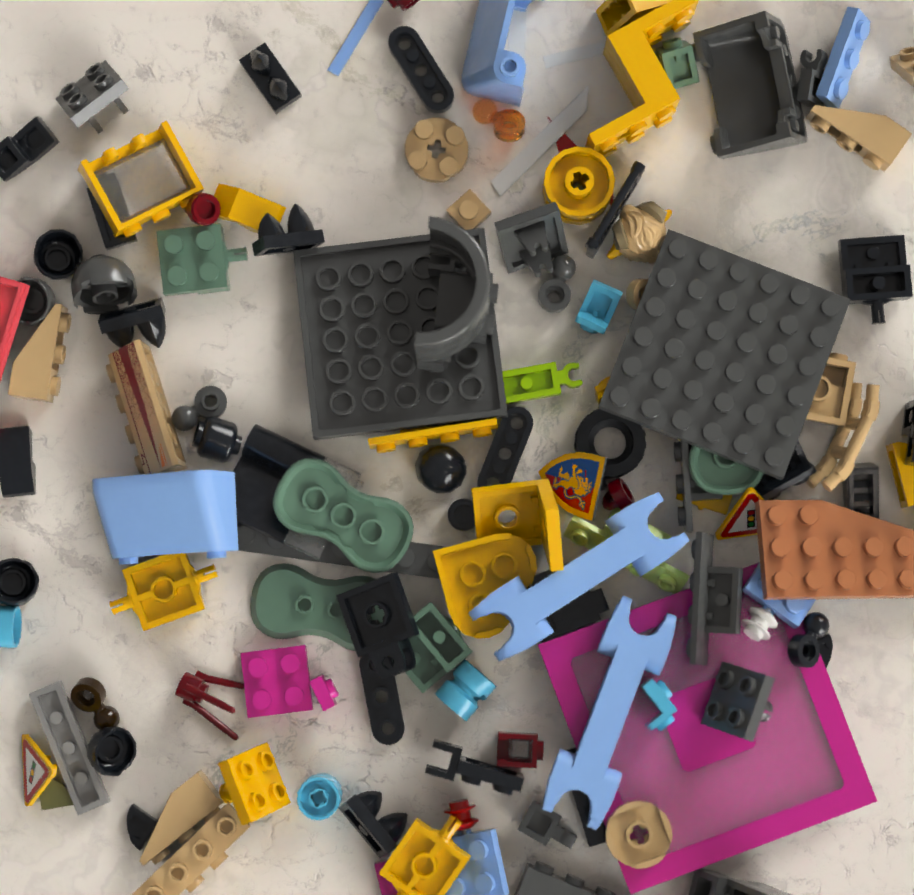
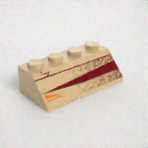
(146, 409)

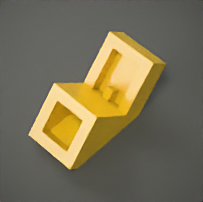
(245, 207)

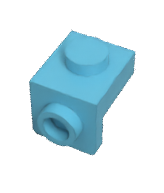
(598, 307)
(659, 695)

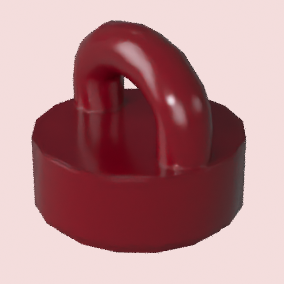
(203, 209)
(620, 493)

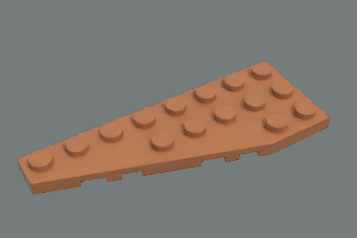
(831, 552)

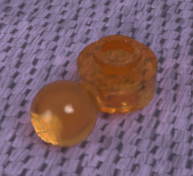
(507, 124)

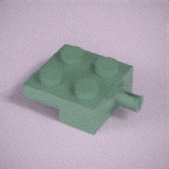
(196, 260)
(435, 648)

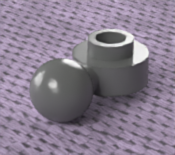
(564, 269)
(185, 417)

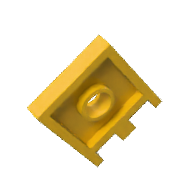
(535, 516)

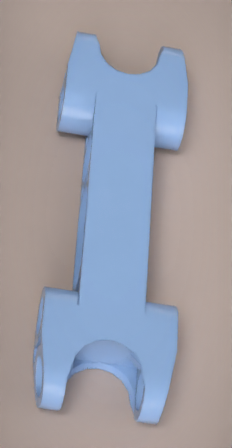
(529, 607)
(588, 767)

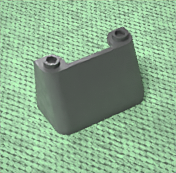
(751, 85)

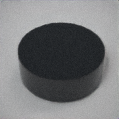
(461, 515)

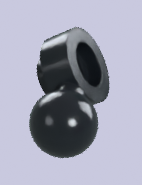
(805, 648)

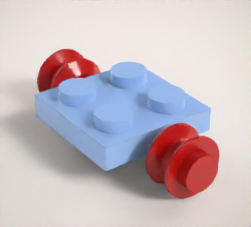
(485, 869)

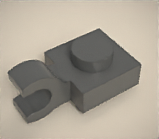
(811, 77)
(544, 825)

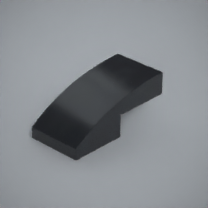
(25, 148)
(16, 462)

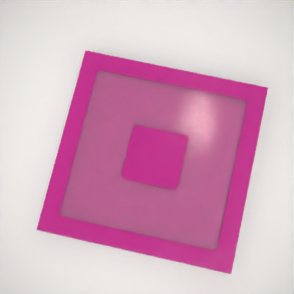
(709, 783)

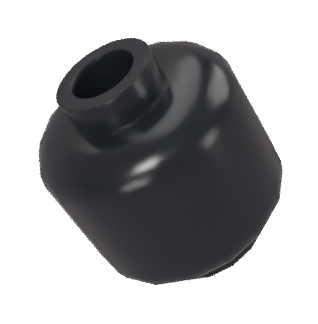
(216, 439)

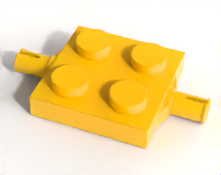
(163, 589)
(426, 860)

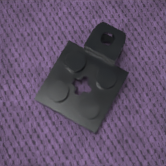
(384, 641)
(475, 771)

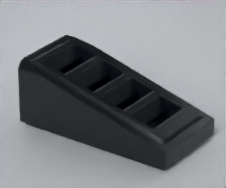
(871, 482)

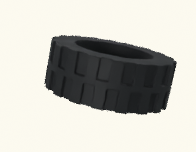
(633, 434)

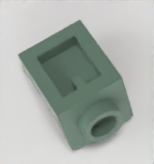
(678, 62)

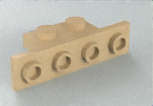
(202, 850)

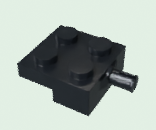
(875, 272)

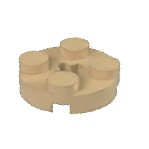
(425, 135)
(655, 843)

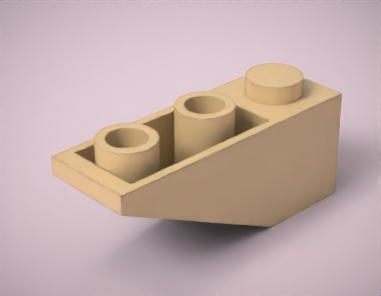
(867, 134)
(38, 363)
(185, 808)

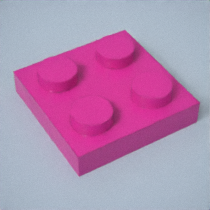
(276, 681)

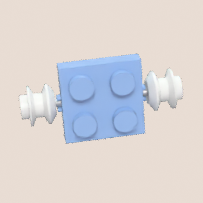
(790, 611)

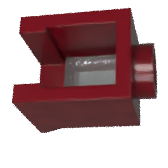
(519, 749)

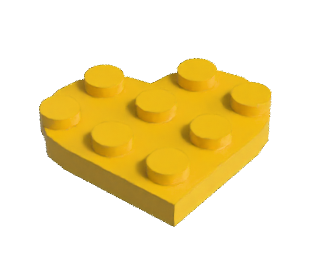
(477, 569)

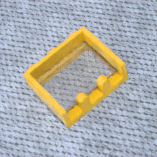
(141, 180)

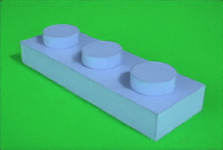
(843, 58)

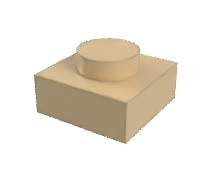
(468, 211)

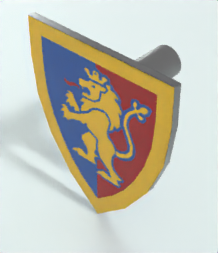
(577, 482)

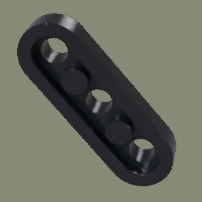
(419, 56)
(506, 438)
(382, 712)

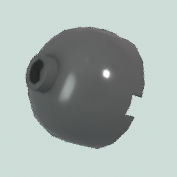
(103, 284)

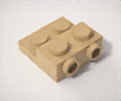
(833, 392)

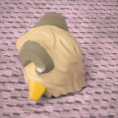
(639, 232)

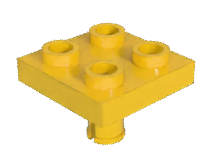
(253, 784)

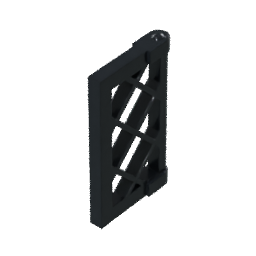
(594, 242)

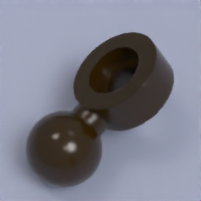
(89, 697)

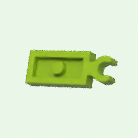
(537, 382)

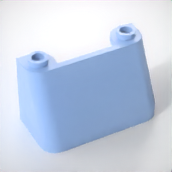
(488, 68)
(168, 514)

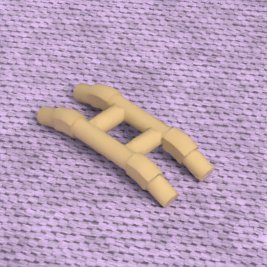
(847, 455)

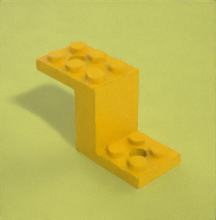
(641, 75)

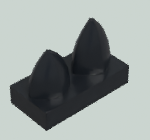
(270, 78)
(300, 234)
(147, 316)
(379, 834)

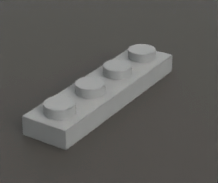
(69, 747)

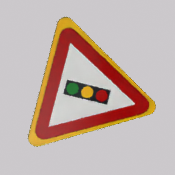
(742, 518)
(37, 770)

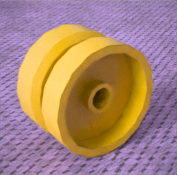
(583, 167)

